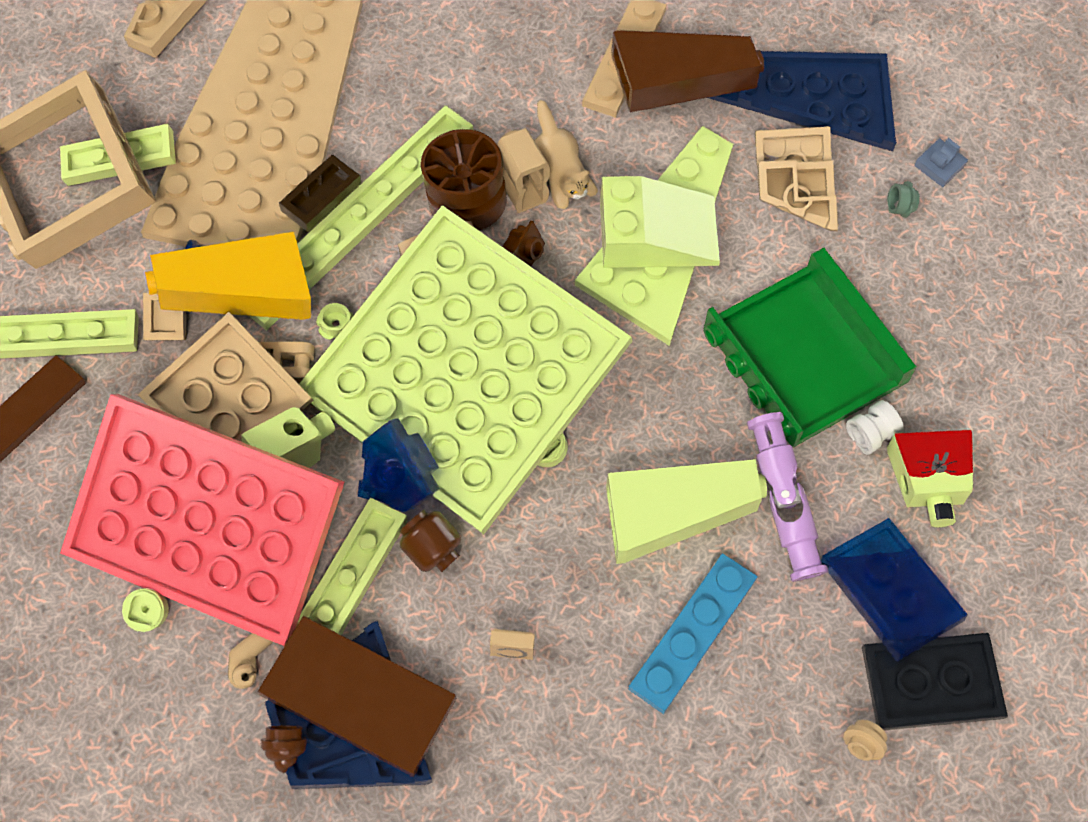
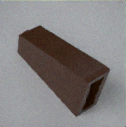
(682, 67)

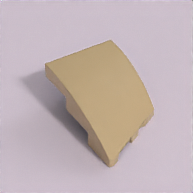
(808, 159)

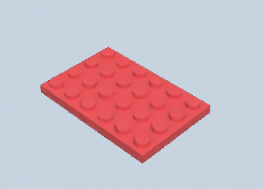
(201, 518)

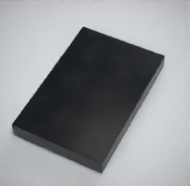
(935, 685)

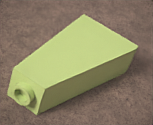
(676, 503)

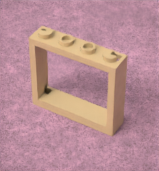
(94, 217)

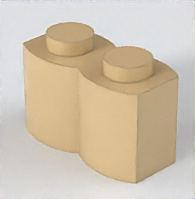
(524, 170)

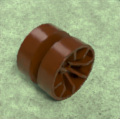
(465, 176)

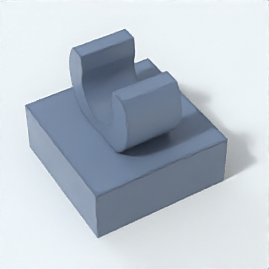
(941, 161)

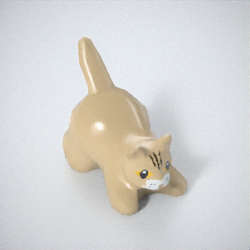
(561, 152)

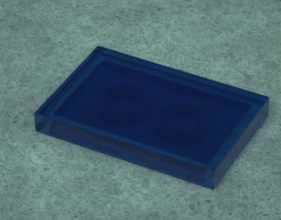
(893, 589)

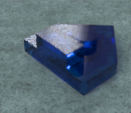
(397, 468)

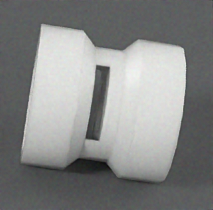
(874, 427)

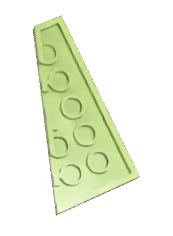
(656, 294)

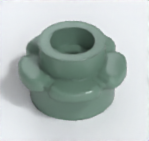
(907, 199)

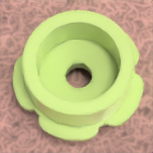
(328, 315)

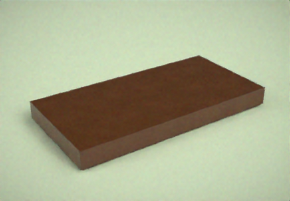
(357, 695)

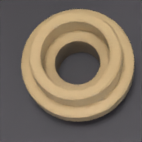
(866, 740)

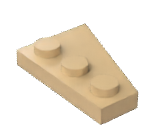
(158, 23)

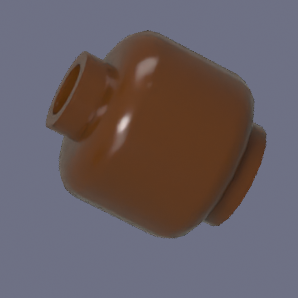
(430, 541)

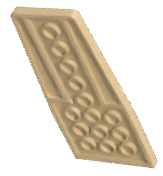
(257, 124)

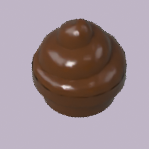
(283, 745)

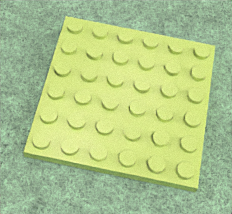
(469, 358)

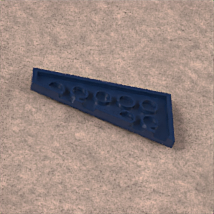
(825, 91)

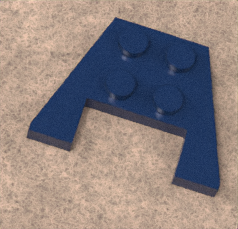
(331, 760)

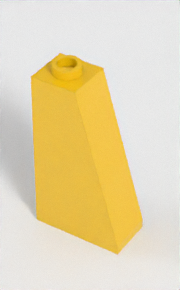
(235, 277)

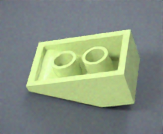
(656, 224)

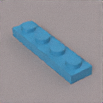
(692, 633)

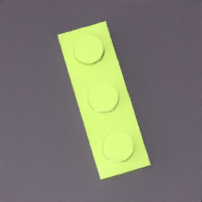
(90, 161)

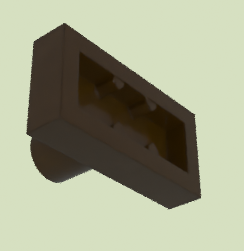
(320, 193)

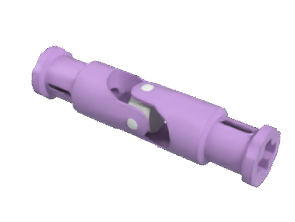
(779, 467)

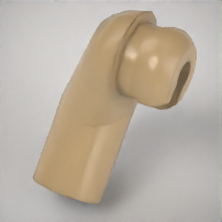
(243, 660)

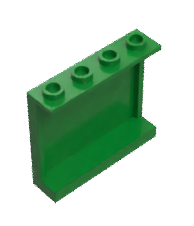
(810, 349)

